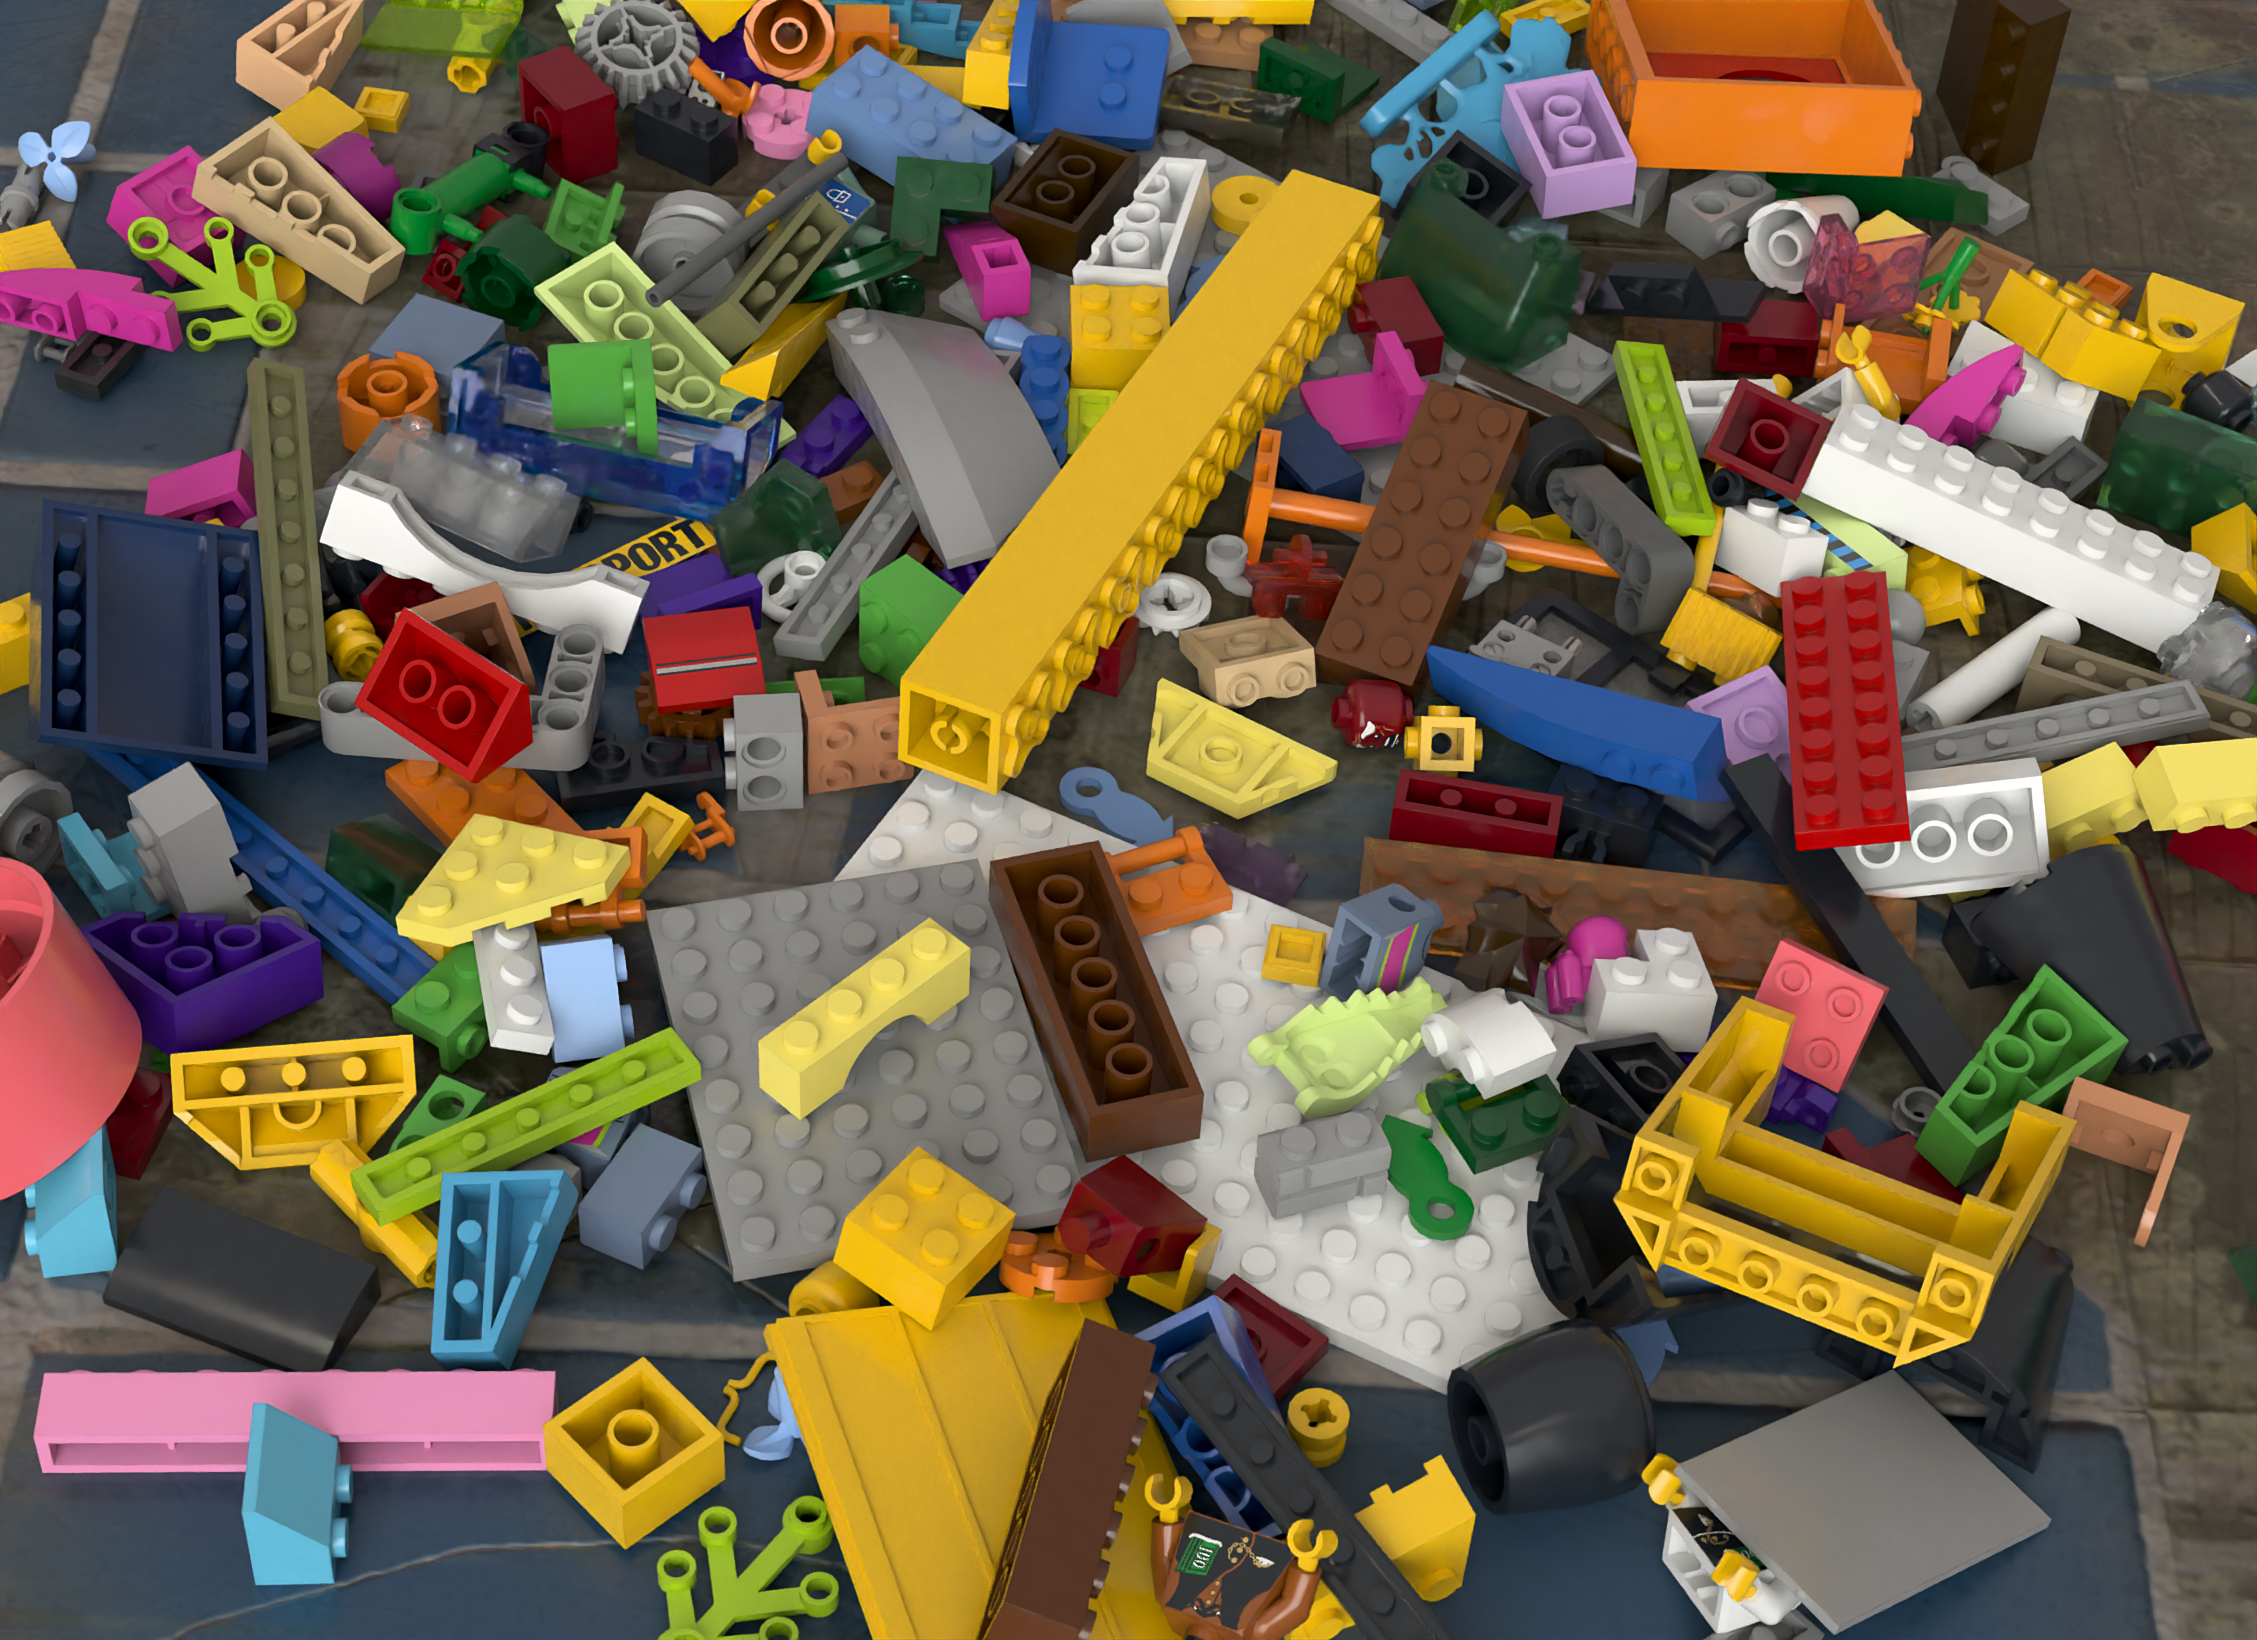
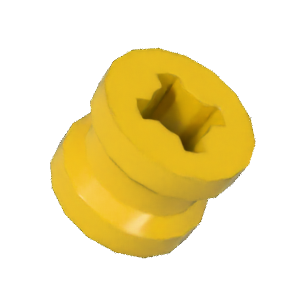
(1326, 1440)

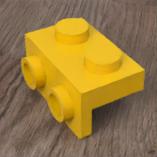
(1944, 589)

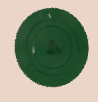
(857, 272)

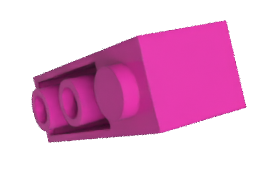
(991, 268)

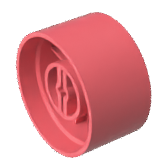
(63, 1033)

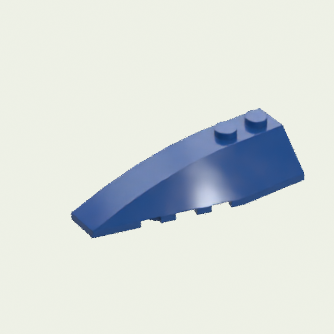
(1588, 725)

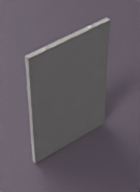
(1862, 1499)

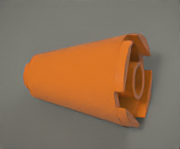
(789, 37)

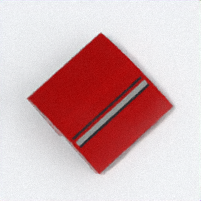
(703, 659)

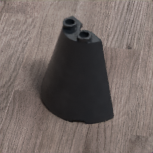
(2109, 942)
(1582, 1242)
(2009, 1359)

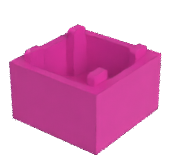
(166, 194)

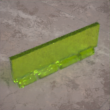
(444, 27)

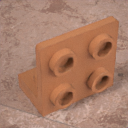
(847, 742)

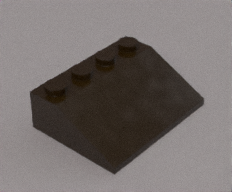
(2000, 76)

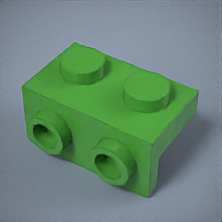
(582, 219)
(447, 1008)

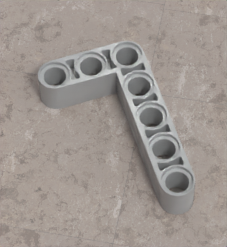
(561, 717)

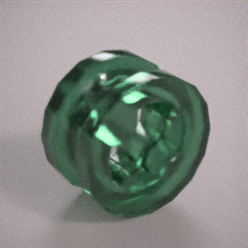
(903, 296)

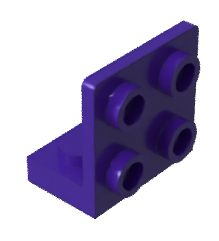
(699, 587)

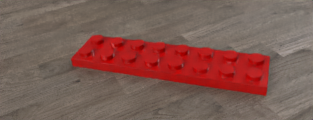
(1843, 712)

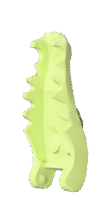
(1347, 1048)

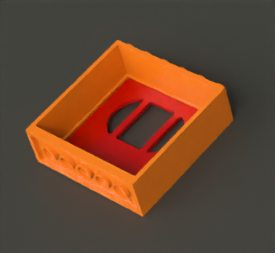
(1678, 102)

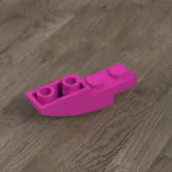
(78, 300)
(1971, 398)

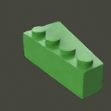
(2028, 1058)

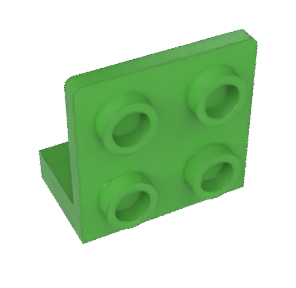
(605, 388)

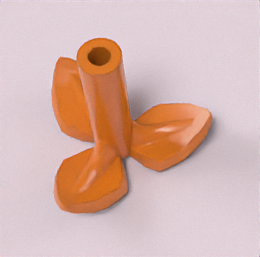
(731, 94)

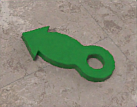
(1422, 1177)

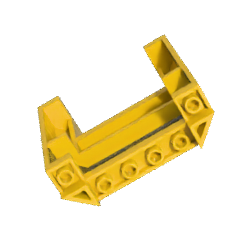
(1815, 1229)

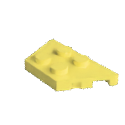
(1227, 756)

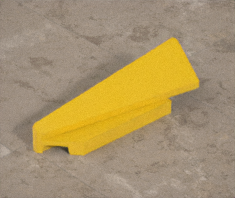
(783, 349)

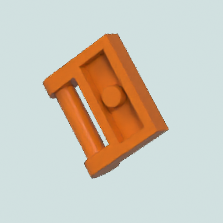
(1173, 894)

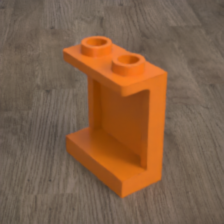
(1909, 364)

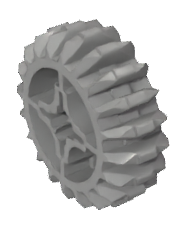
(630, 46)

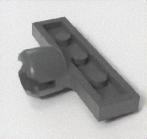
(2068, 469)

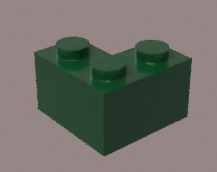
(934, 190)

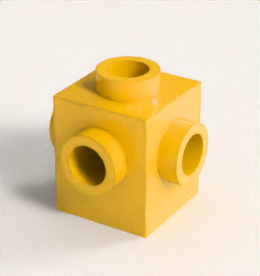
(1463, 738)

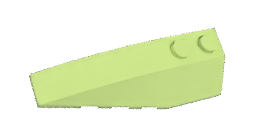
(607, 302)

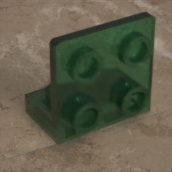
(772, 516)

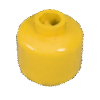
(830, 1290)

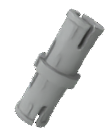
(21, 198)

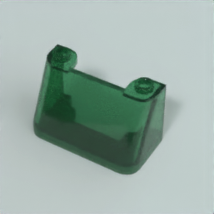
(1480, 284)

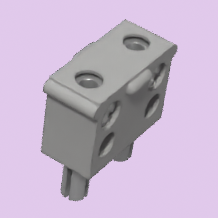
(1522, 648)

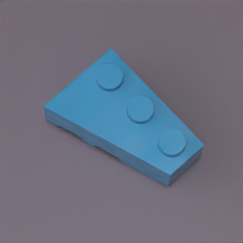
(493, 1261)

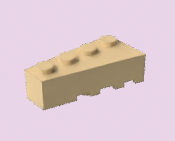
(299, 210)

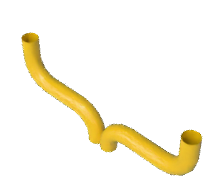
(730, 1391)

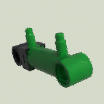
(497, 170)

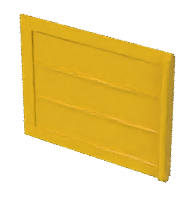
(928, 1447)

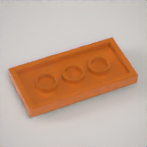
(448, 800)

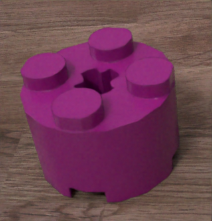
(360, 173)

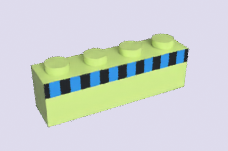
(1851, 542)

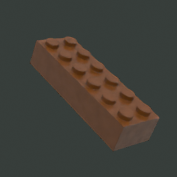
(1423, 539)
(1095, 1002)
(1070, 1490)

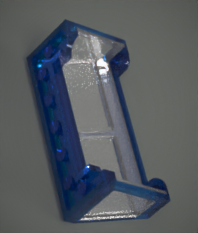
(699, 464)

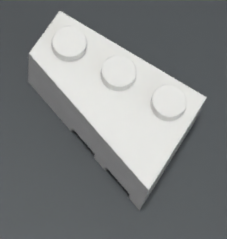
(2046, 406)

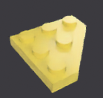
(508, 876)

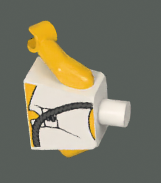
(1861, 385)

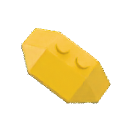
(292, 1099)

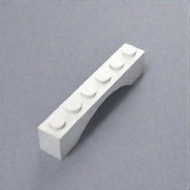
(380, 525)

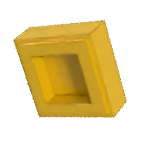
(383, 108)
(1294, 955)

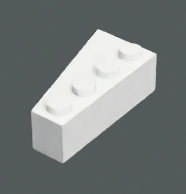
(1156, 233)

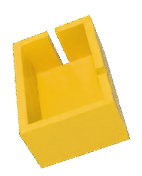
(2072, 333)

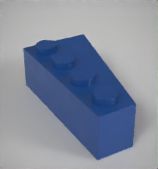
(1175, 1339)

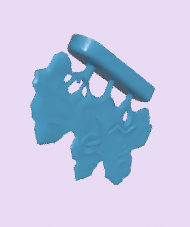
(1534, 52)

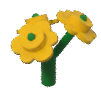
(1951, 301)

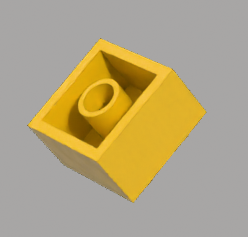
(1113, 332)
(924, 1237)
(634, 1452)

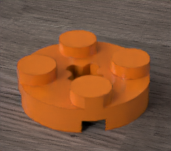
(1046, 1264)

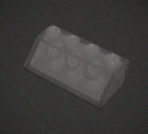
(467, 490)

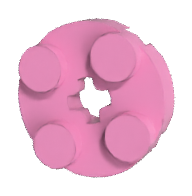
(767, 118)

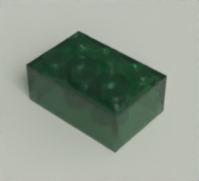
(2177, 469)

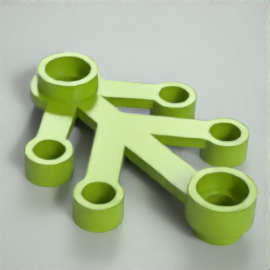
(218, 288)
(745, 1596)

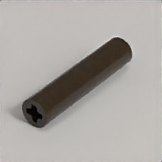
(1491, 382)

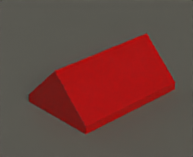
(447, 699)

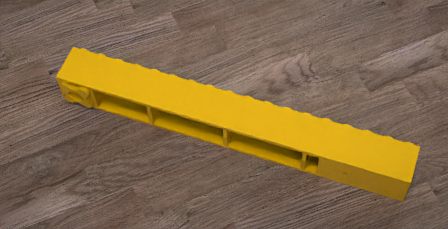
(1136, 486)

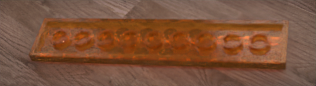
(1730, 919)

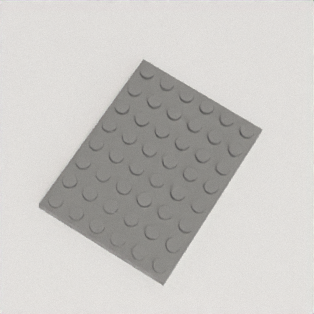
(957, 1088)

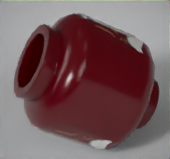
(1372, 713)

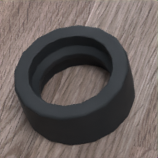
(1546, 443)

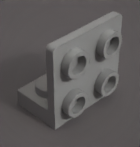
(1134, 13)

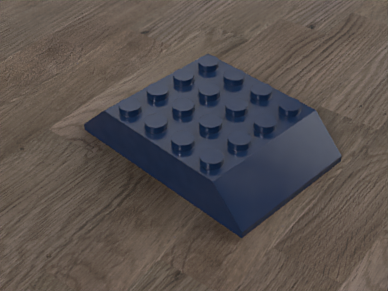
(147, 637)

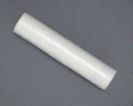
(1990, 673)

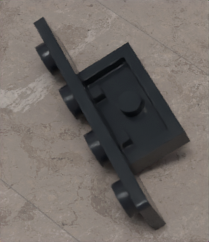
(1675, 293)

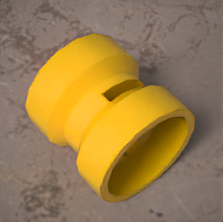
(352, 644)

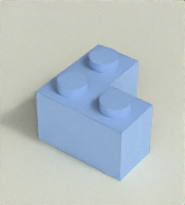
(584, 996)

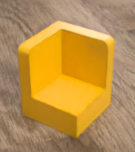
(1181, 1287)

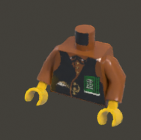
(1228, 1579)

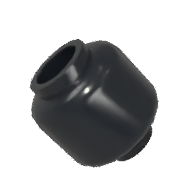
(2218, 400)

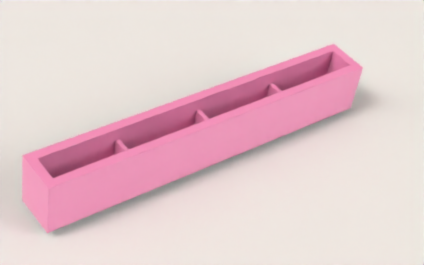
(378, 1417)

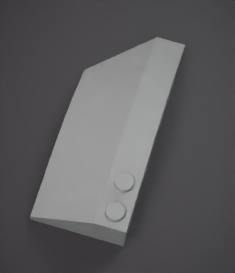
(947, 425)

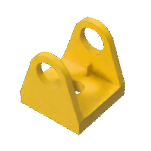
(2207, 314)

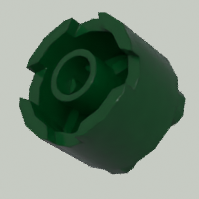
(506, 267)

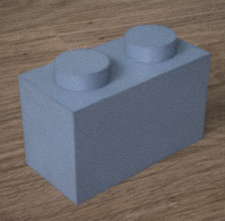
(642, 1196)

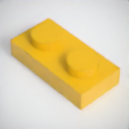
(1569, 14)

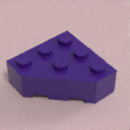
(207, 978)

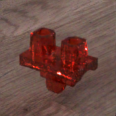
(1297, 573)

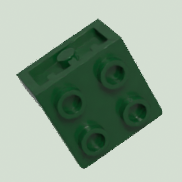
(1316, 75)

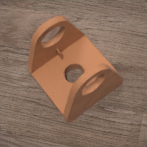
(485, 625)
(2129, 1133)

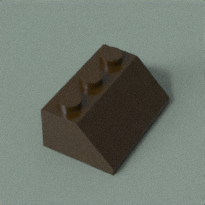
(1066, 198)

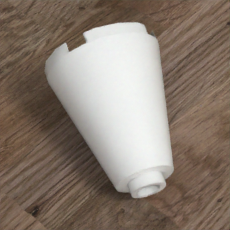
(1784, 236)

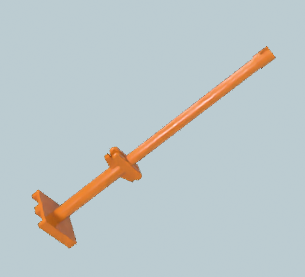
(1268, 501)

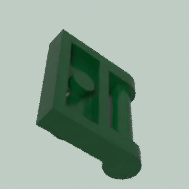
(1500, 1129)

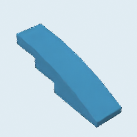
(925, 25)

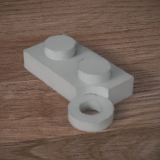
(2004, 207)

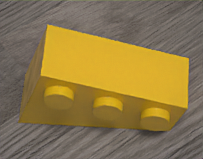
(1421, 1531)

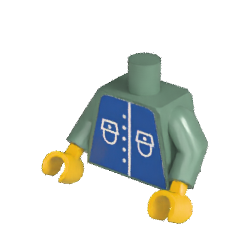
(843, 194)

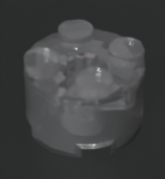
(2214, 652)

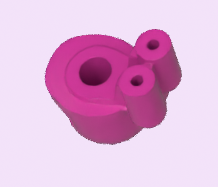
(1570, 973)

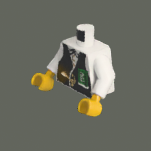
(1710, 1561)

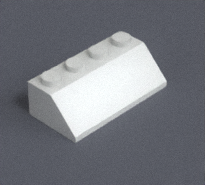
(1966, 831)

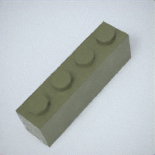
(772, 275)

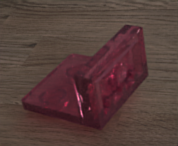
(1868, 277)

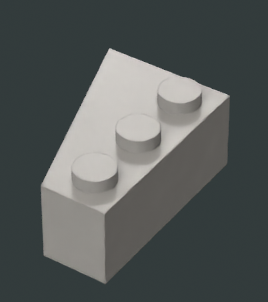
(188, 848)

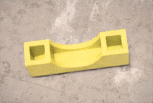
(815, 1049)

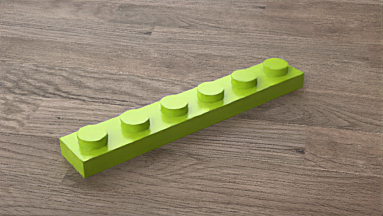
(1663, 438)
(527, 1124)

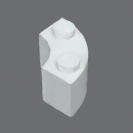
(1489, 1041)

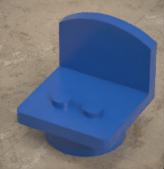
(1086, 78)

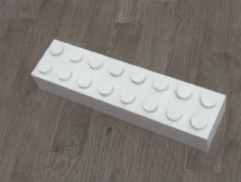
(2009, 528)

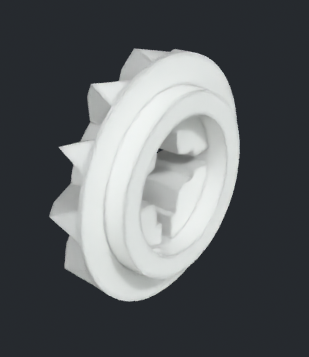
(1186, 596)

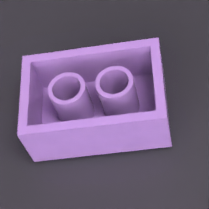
(1568, 144)

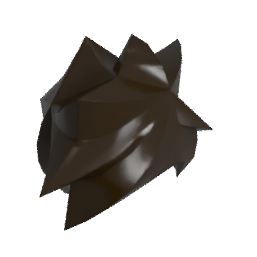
(1507, 943)

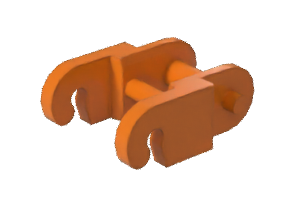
(716, 822)

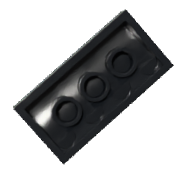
(242, 1284)

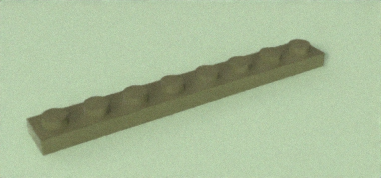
(287, 538)

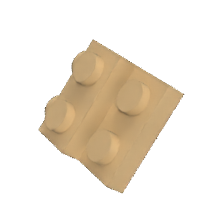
(1249, 660)

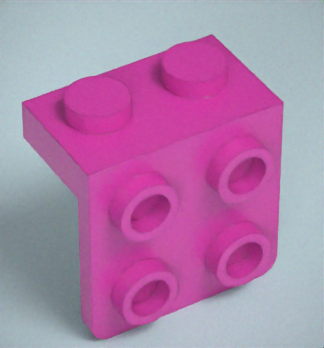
(1372, 405)

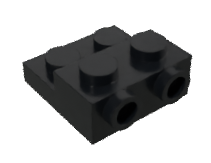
(1620, 1078)

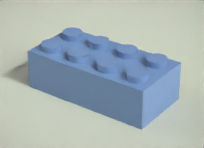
(893, 113)

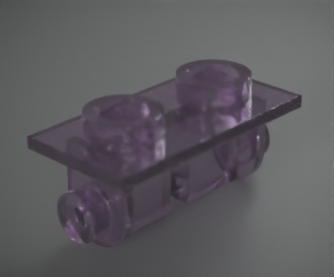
(1255, 869)

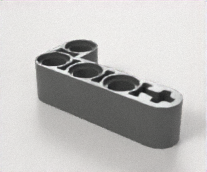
(1631, 539)

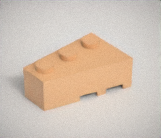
(299, 49)

